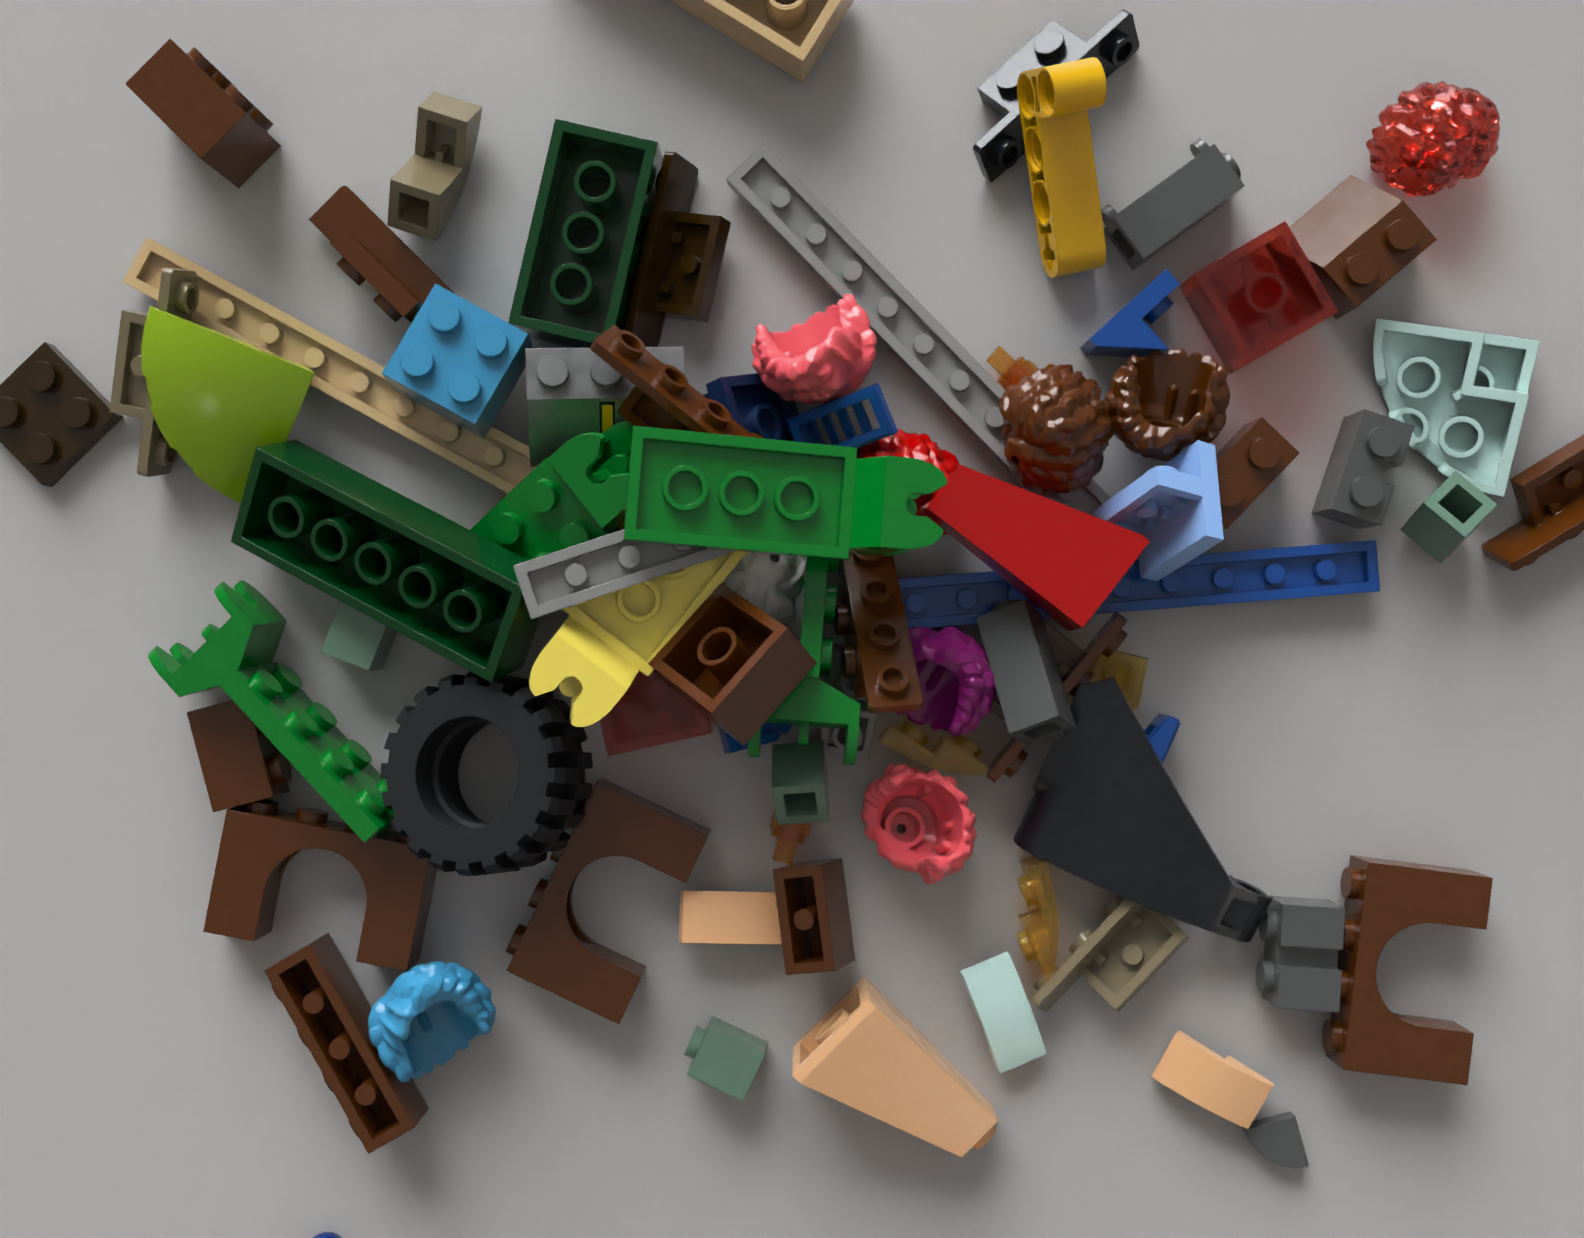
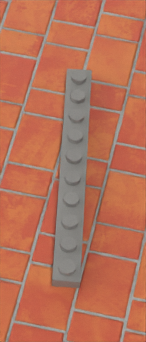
(892, 310)

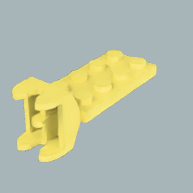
(619, 634)

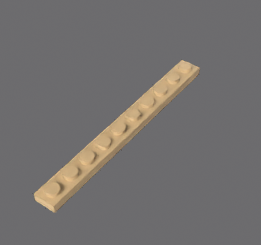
(336, 369)

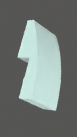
(1003, 1012)

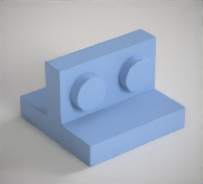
(1173, 508)

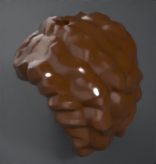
(1168, 402)
(1055, 429)

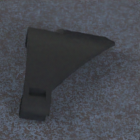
(1120, 822)

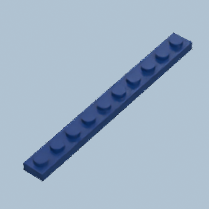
(1200, 582)

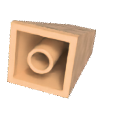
(889, 1070)

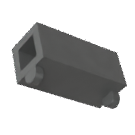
(1173, 204)
(1025, 672)

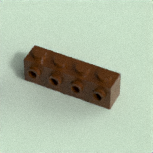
(334, 1027)

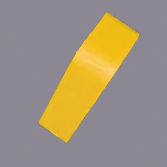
(1062, 162)

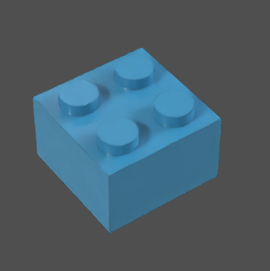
(458, 361)

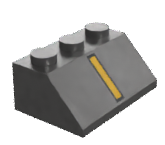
(576, 394)

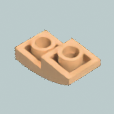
(729, 917)
(1212, 1081)

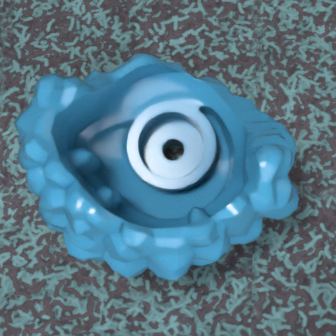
(429, 1017)

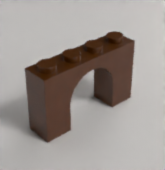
(263, 840)
(1379, 903)
(553, 946)

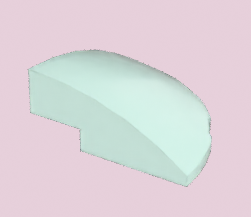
(1459, 393)

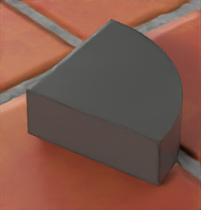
(1278, 1140)

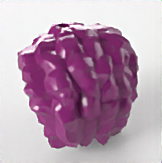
(952, 680)

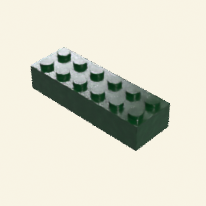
(386, 557)

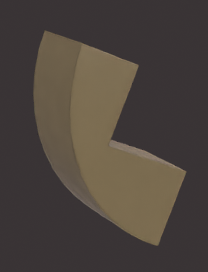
(433, 179)

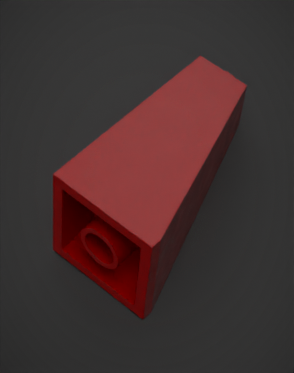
(1037, 545)

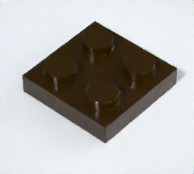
(51, 414)

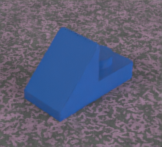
(1126, 331)

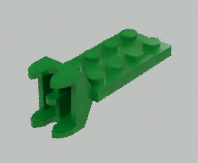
(774, 496)
(566, 497)
(271, 695)
(813, 700)

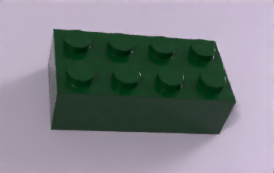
(585, 234)

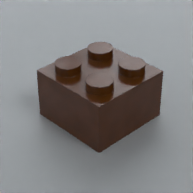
(205, 111)
(733, 663)

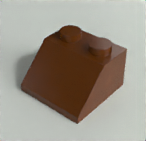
(1359, 240)

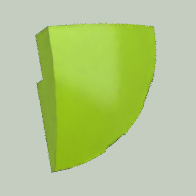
(218, 397)

